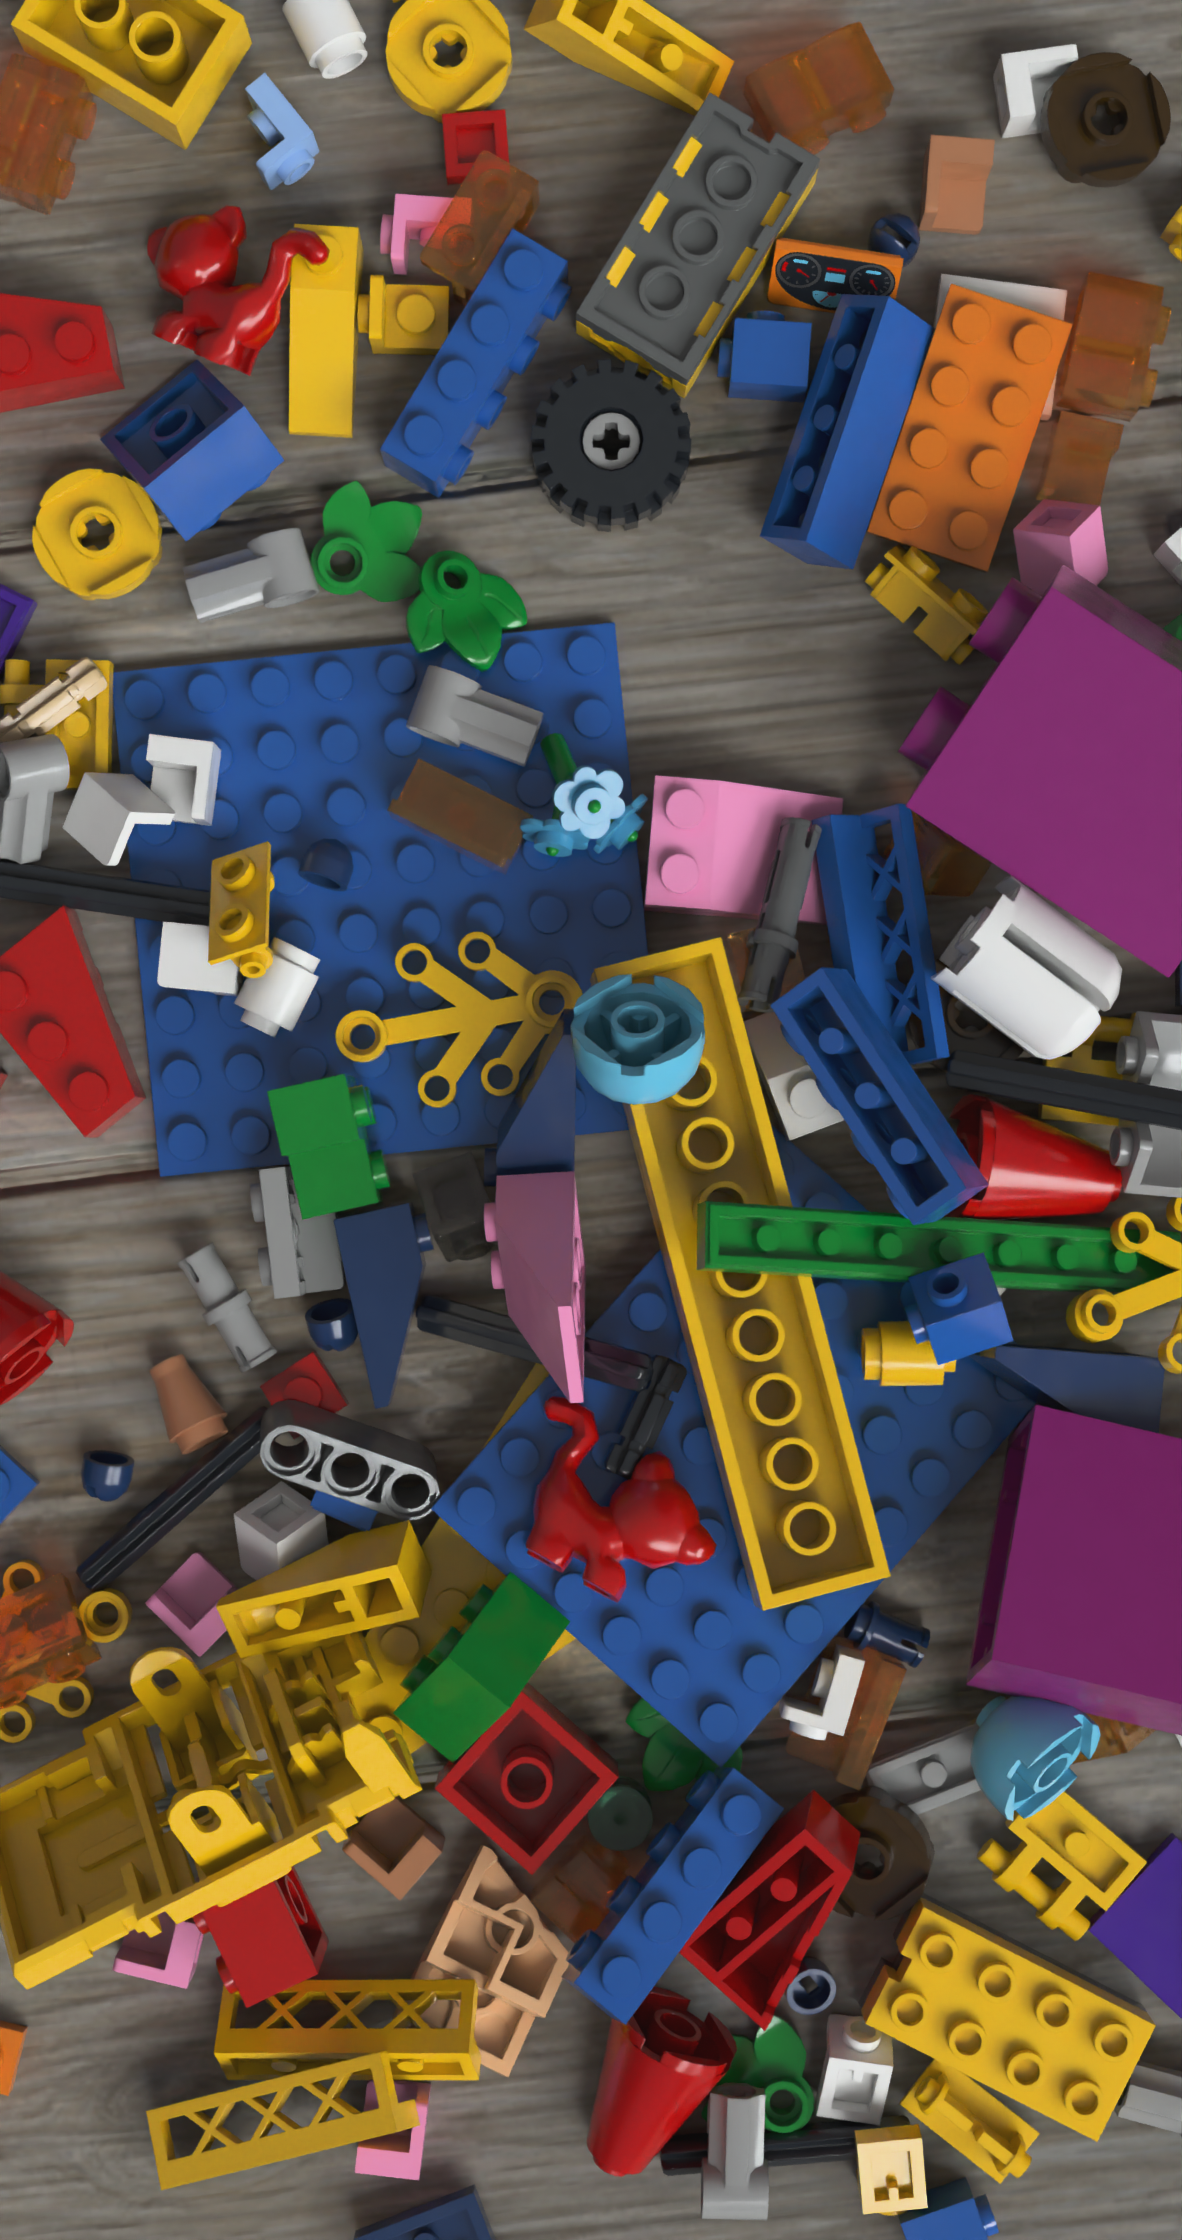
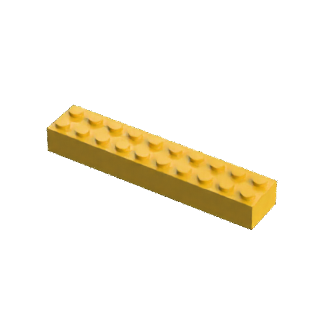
(751, 1336)

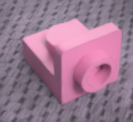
(412, 219)

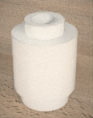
(327, 34)
(281, 992)

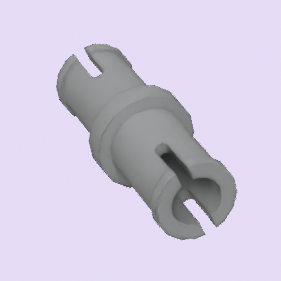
(227, 1307)

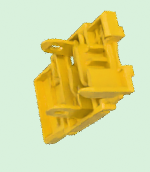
(84, 1831)

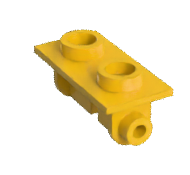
(914, 584)
(241, 910)
(971, 2120)

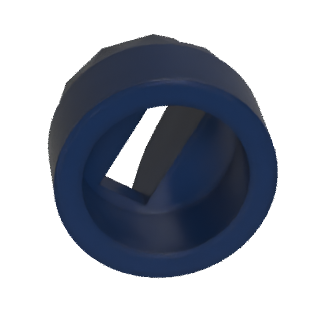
(885, 243)
(327, 865)
(332, 1324)
(106, 1474)
(820, 1997)

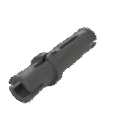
(776, 929)

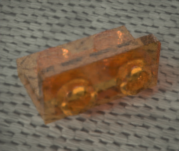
(478, 222)
(41, 1639)

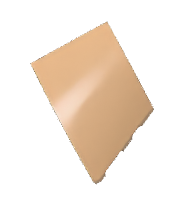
(505, 1946)

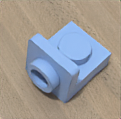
(278, 121)

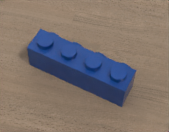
(476, 364)
(847, 430)
(878, 1096)
(671, 1893)

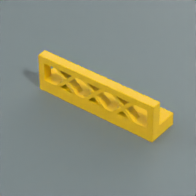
(412, 2052)
(295, 2140)

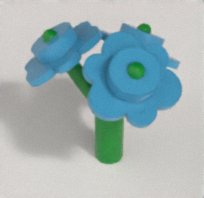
(584, 807)

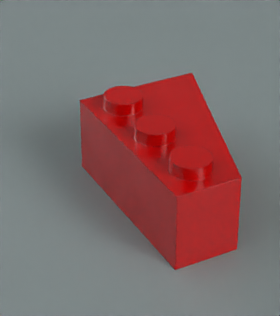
(54, 352)
(64, 1024)
(775, 1907)

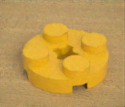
(448, 89)
(61, 526)

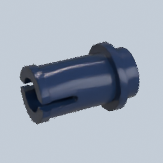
(884, 1634)

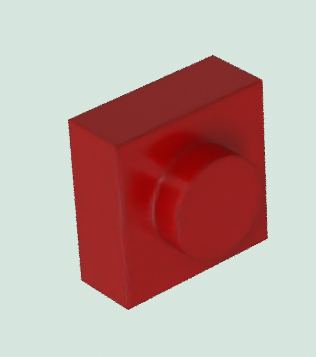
(470, 134)
(306, 1382)

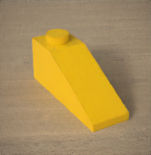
(633, 47)
(325, 335)
(335, 1591)

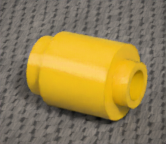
(896, 1359)

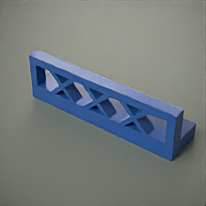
(862, 934)

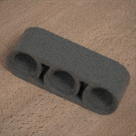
(366, 1484)

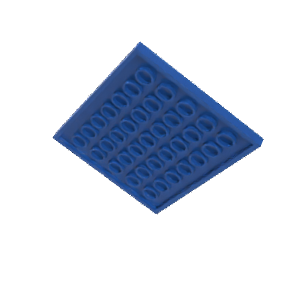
(692, 1631)

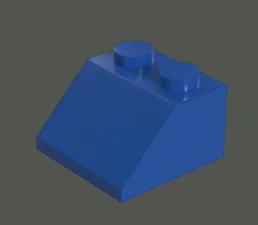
(193, 450)

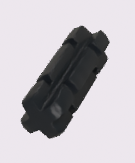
(645, 1417)

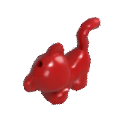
(199, 263)
(646, 1519)

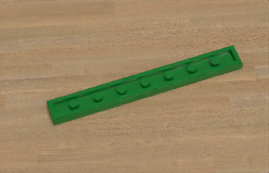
(892, 1249)

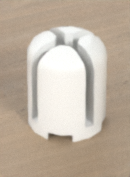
(1031, 972)

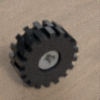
(643, 474)

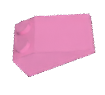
(718, 844)
(542, 1269)

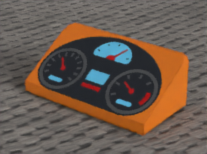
(817, 274)

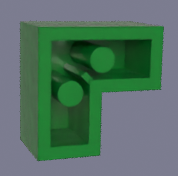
(328, 1144)
(480, 1669)

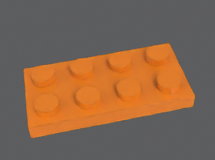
(969, 428)

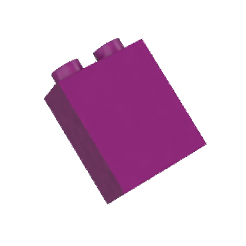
(1068, 761)
(1086, 1571)

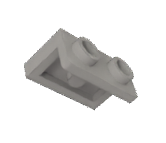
(300, 1253)

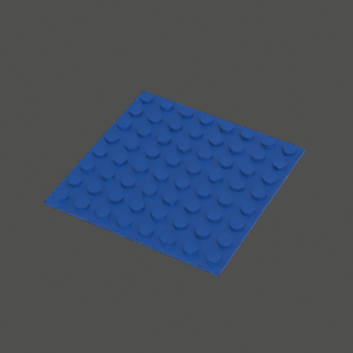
(319, 754)

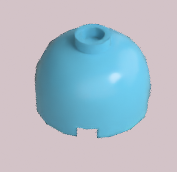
(638, 1038)
(1027, 1751)

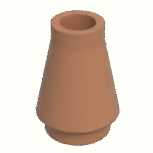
(187, 1406)

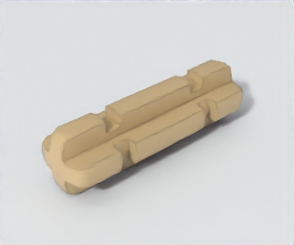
(53, 702)

